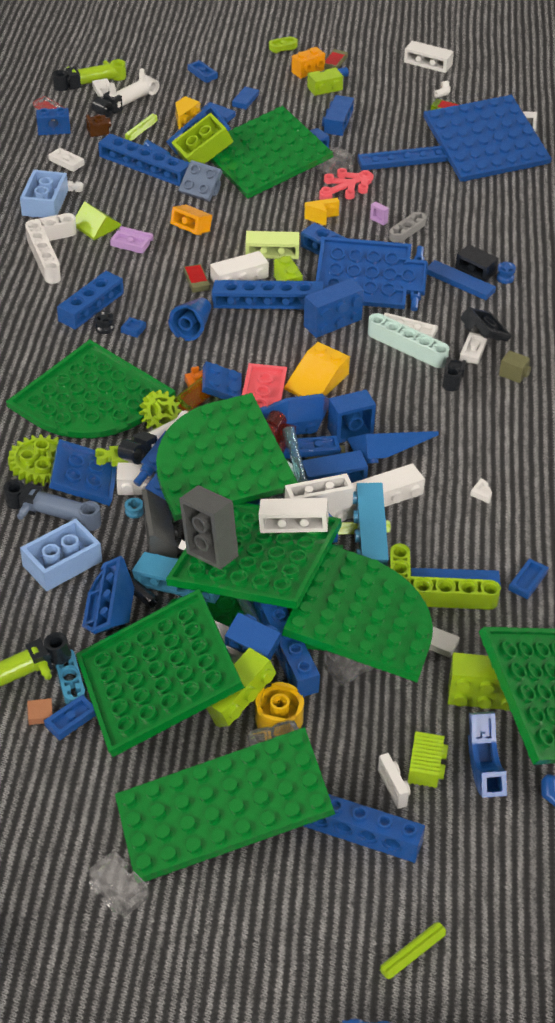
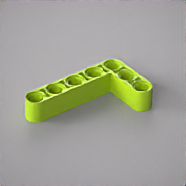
(446, 591)

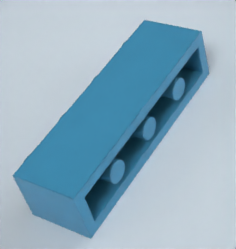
(370, 521)
(152, 573)

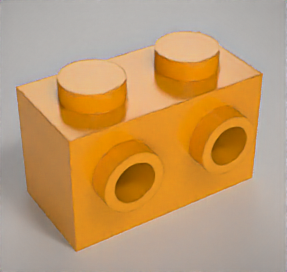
(307, 62)
(191, 219)

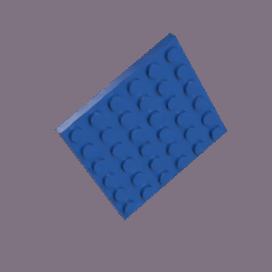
(486, 138)

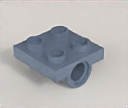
(201, 181)

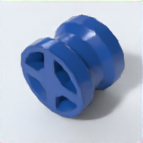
(506, 272)

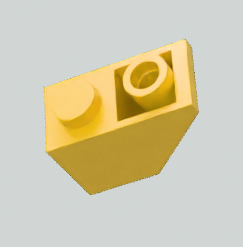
(185, 110)

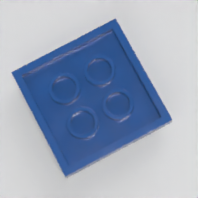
(79, 475)

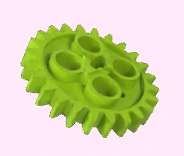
(33, 459)

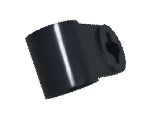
(453, 374)

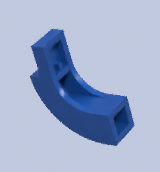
(485, 763)

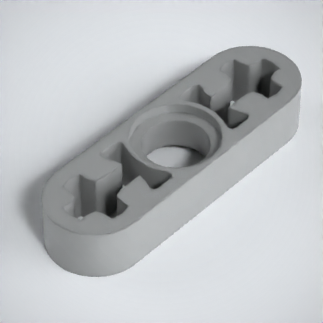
(401, 231)

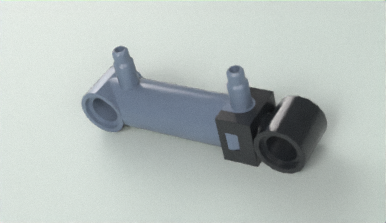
(33, 500)

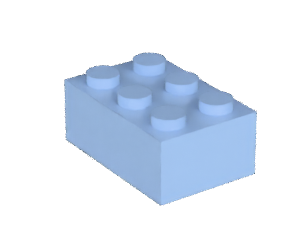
(44, 194)
(61, 554)

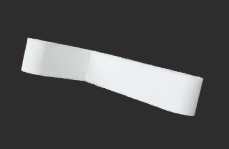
(39, 235)

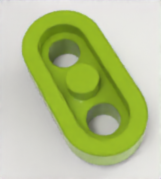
(283, 44)

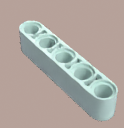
(408, 340)

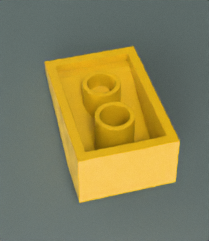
(318, 371)

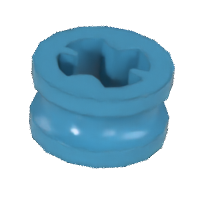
(134, 513)

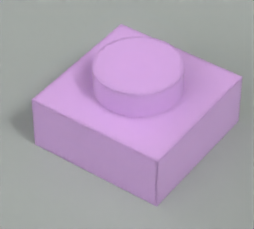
(379, 213)

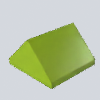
(94, 221)

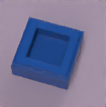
(133, 327)

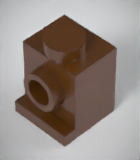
(98, 125)

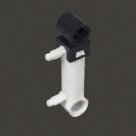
(115, 100)
(142, 442)

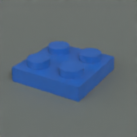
(221, 381)

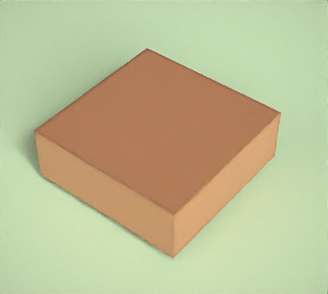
(39, 710)

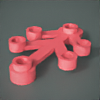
(364, 178)

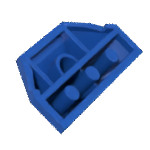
(301, 411)
(109, 598)

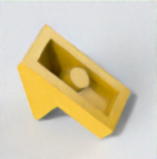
(320, 210)

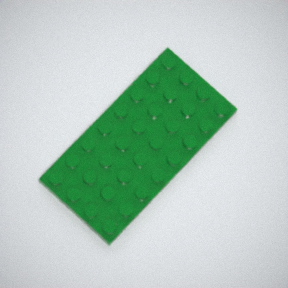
(223, 805)

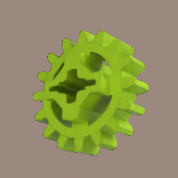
(159, 408)

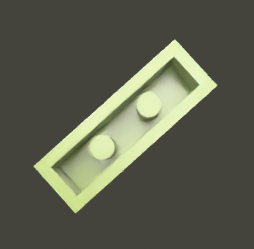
(273, 243)

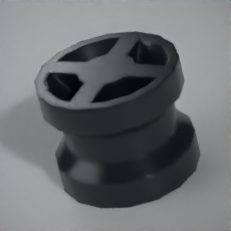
(104, 322)

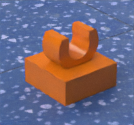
(192, 377)

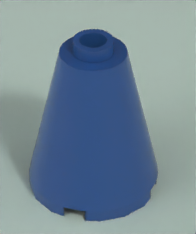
(189, 318)

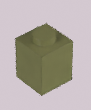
(515, 366)

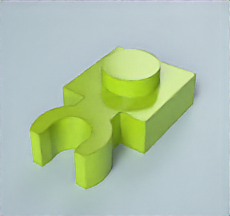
(111, 455)

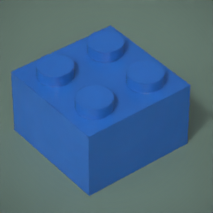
(351, 415)

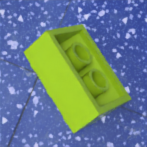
(255, 674)

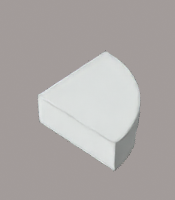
(482, 491)

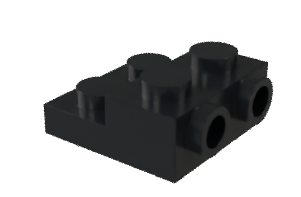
(485, 324)

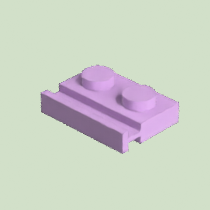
(131, 239)

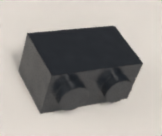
(476, 263)

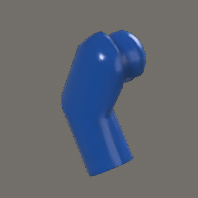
(548, 788)

